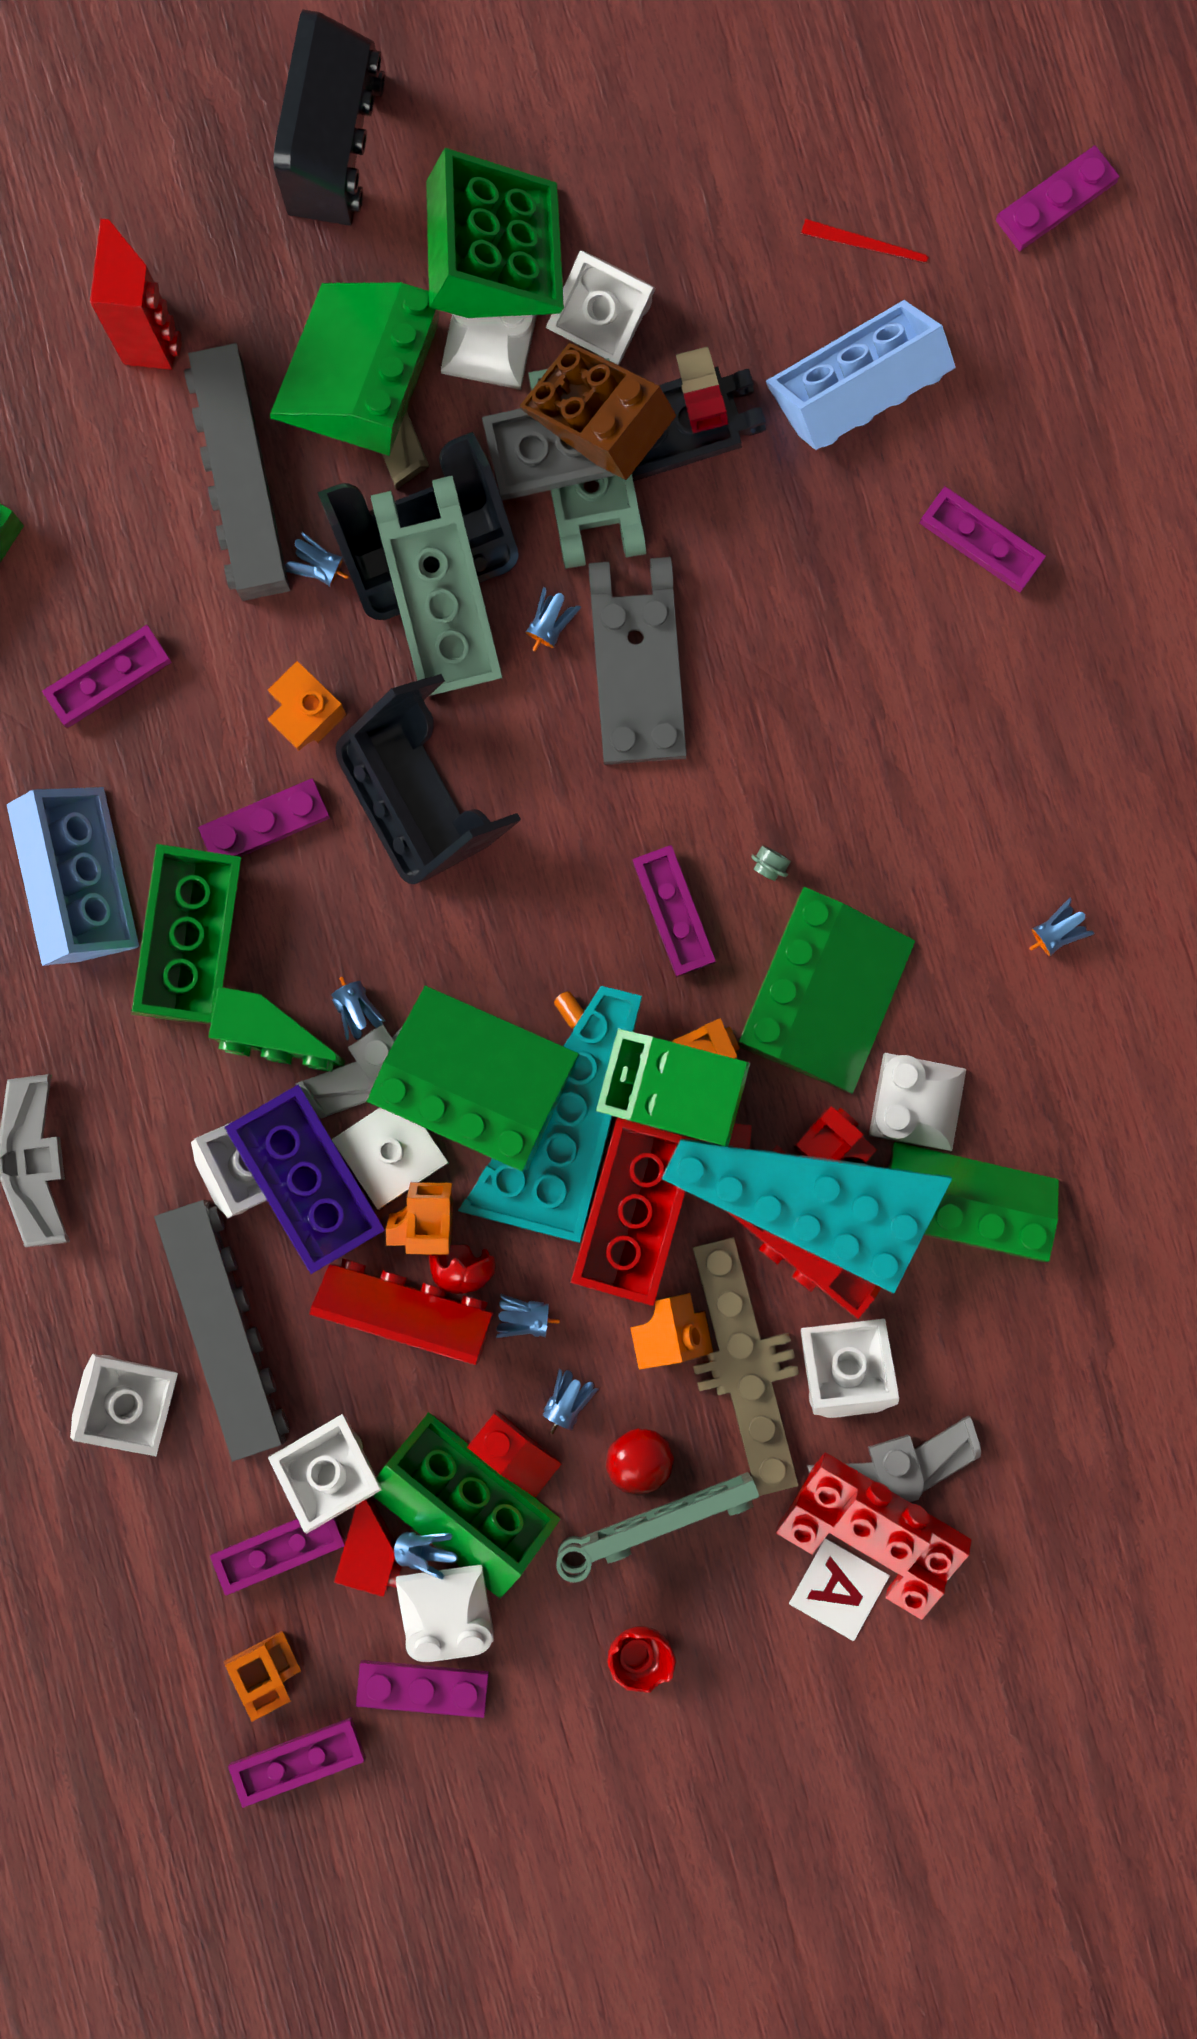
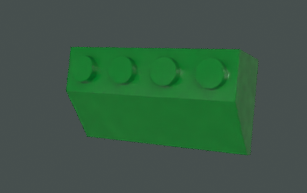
(185, 934)
(988, 1203)
(448, 1489)

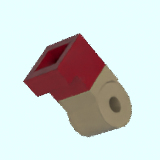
(701, 390)

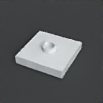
(388, 1154)

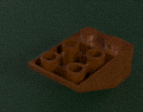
(600, 409)

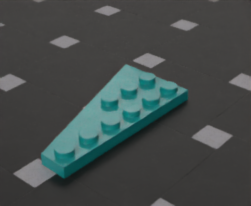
(562, 1178)
(833, 1208)

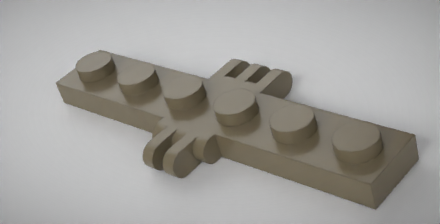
(745, 1366)

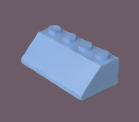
(862, 374)
(72, 874)

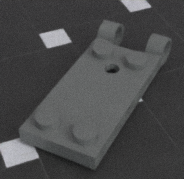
(641, 681)

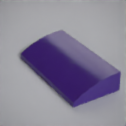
(304, 1179)

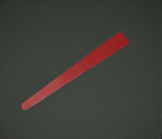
(838, 235)

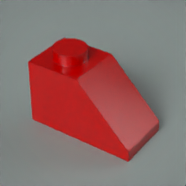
(514, 1454)
(368, 1553)

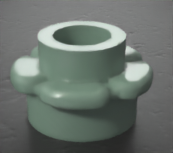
(770, 863)

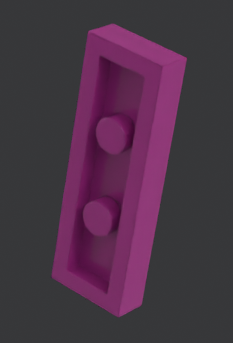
(1057, 198)
(982, 539)
(106, 676)
(265, 821)
(673, 911)
(273, 1553)
(422, 1688)
(296, 1762)

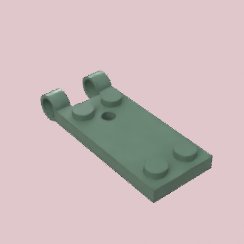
(581, 510)
(443, 608)
(616, 1540)

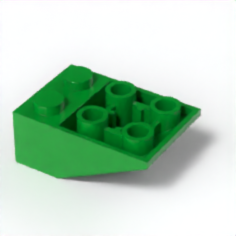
(252, 1022)
(673, 1087)

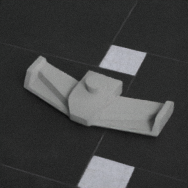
(353, 1082)
(30, 1161)
(912, 1470)

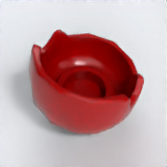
(461, 1270)
(639, 1461)
(641, 1659)

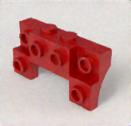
(812, 1271)
(879, 1525)

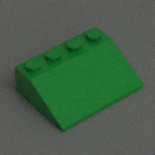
(492, 240)
(358, 362)
(826, 991)
(473, 1078)

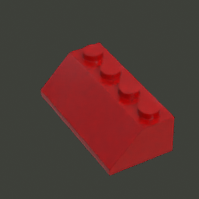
(131, 304)
(631, 1215)
(403, 1312)

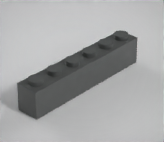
(237, 471)
(221, 1329)

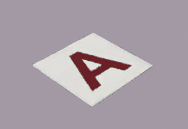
(839, 1589)

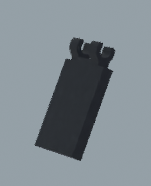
(682, 447)

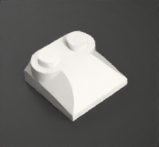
(601, 307)
(489, 349)
(917, 1101)
(225, 1173)
(849, 1368)
(122, 1405)
(325, 1473)
(445, 1615)

